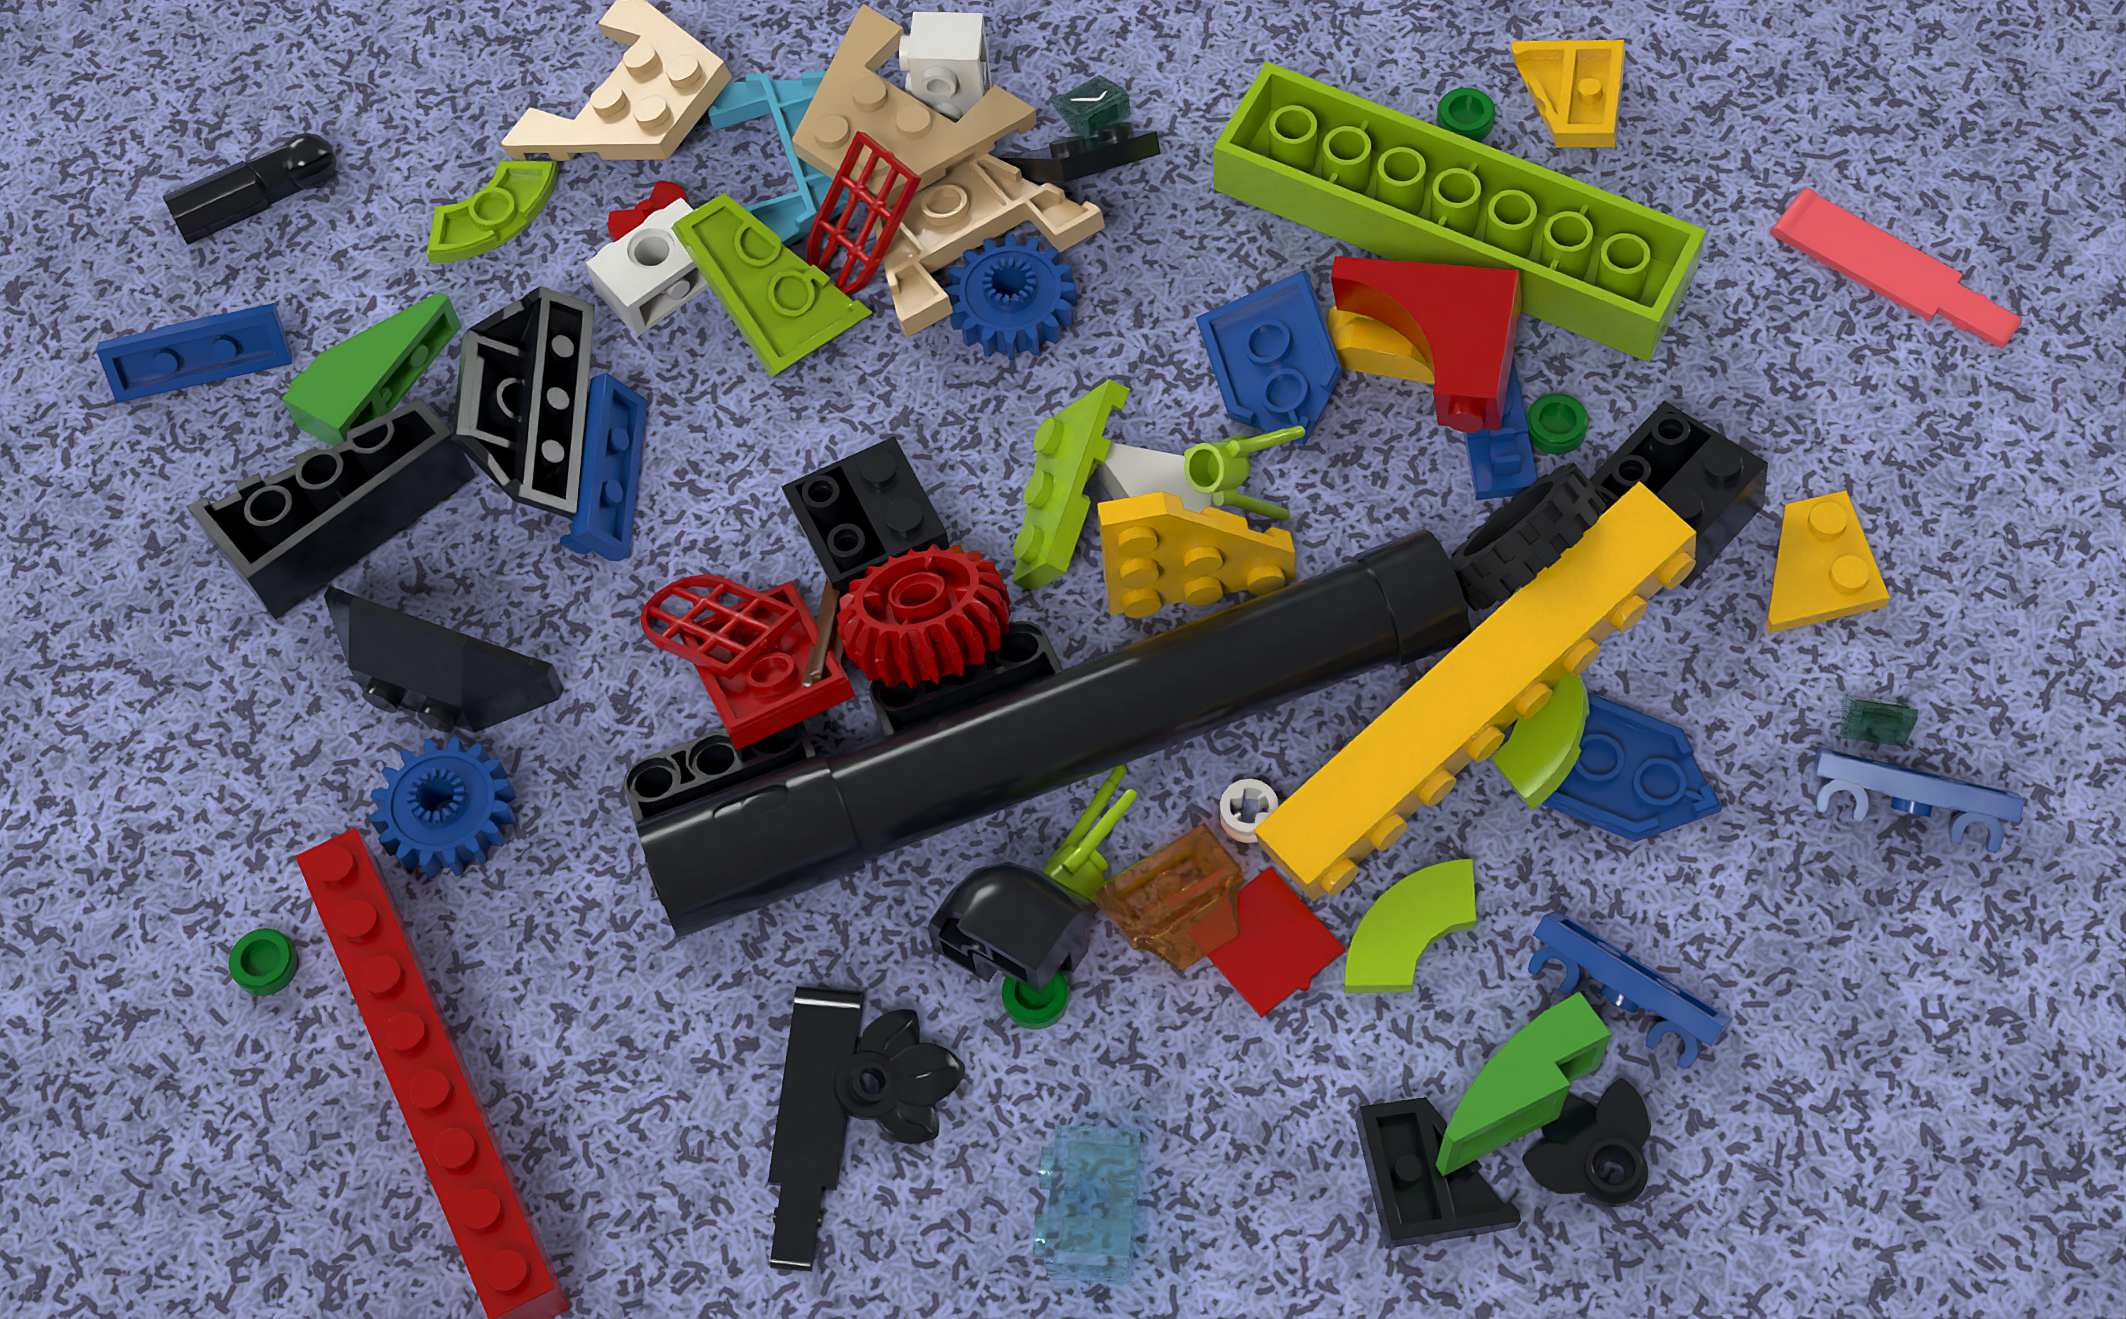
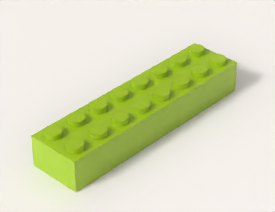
(1449, 200)

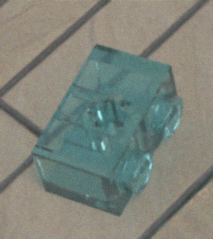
(1098, 1244)

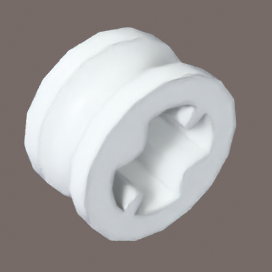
(1234, 798)

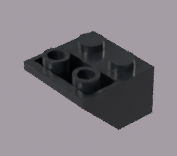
(1694, 473)
(864, 512)

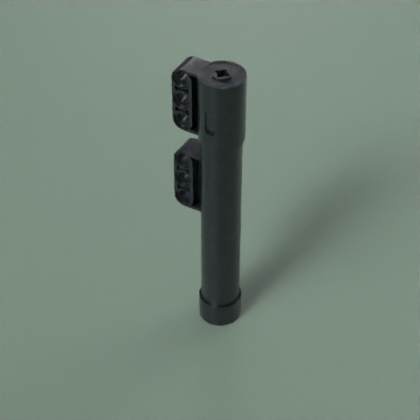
(778, 820)

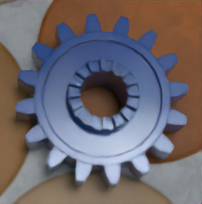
(1014, 322)
(456, 833)

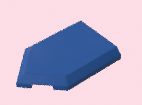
(1273, 356)
(1633, 775)

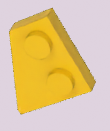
(1574, 88)
(1822, 565)

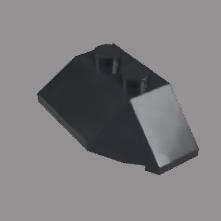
(527, 397)
(436, 669)

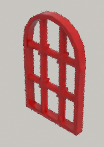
(876, 208)
(721, 585)

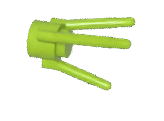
(1225, 465)
(1077, 860)

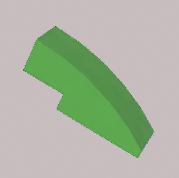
(1525, 1082)

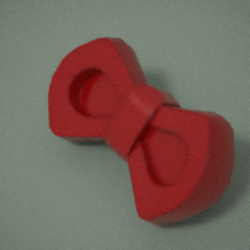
(624, 221)

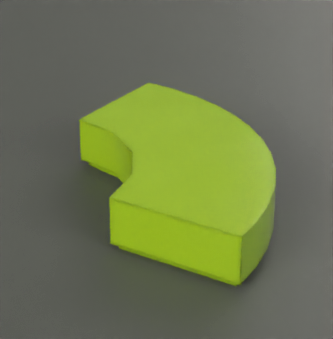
(494, 213)
(1546, 745)
(1407, 923)

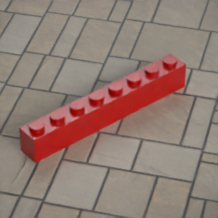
(431, 1082)

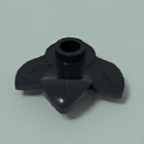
(908, 1077)
(1588, 1138)

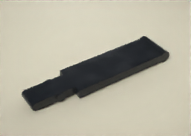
(810, 1119)

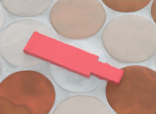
(1890, 267)

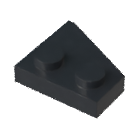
(1080, 157)
(1409, 1191)

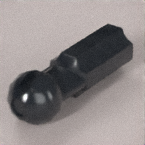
(251, 186)

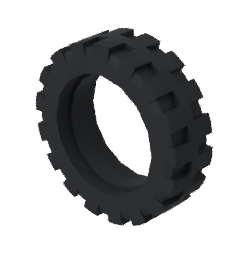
(1526, 536)

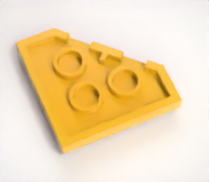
(1173, 555)

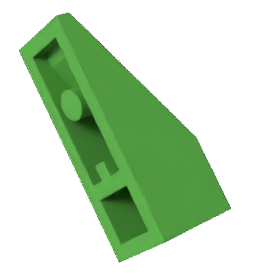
(370, 370)

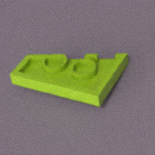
(765, 287)
(1056, 508)

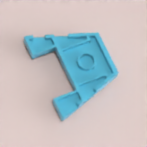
(787, 102)

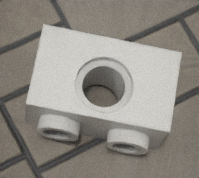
(632, 284)

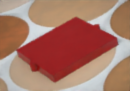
(1277, 944)

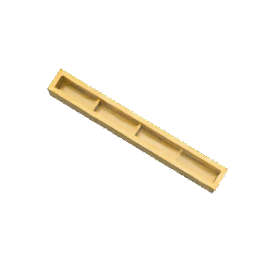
(1477, 693)

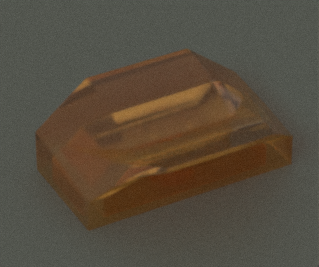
(1177, 900)

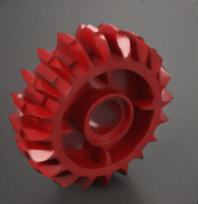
(924, 615)

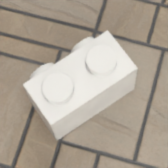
(946, 61)

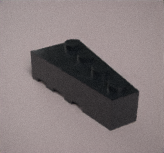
(351, 500)

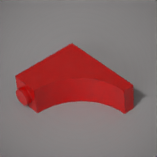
(1457, 320)

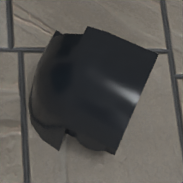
(1012, 923)

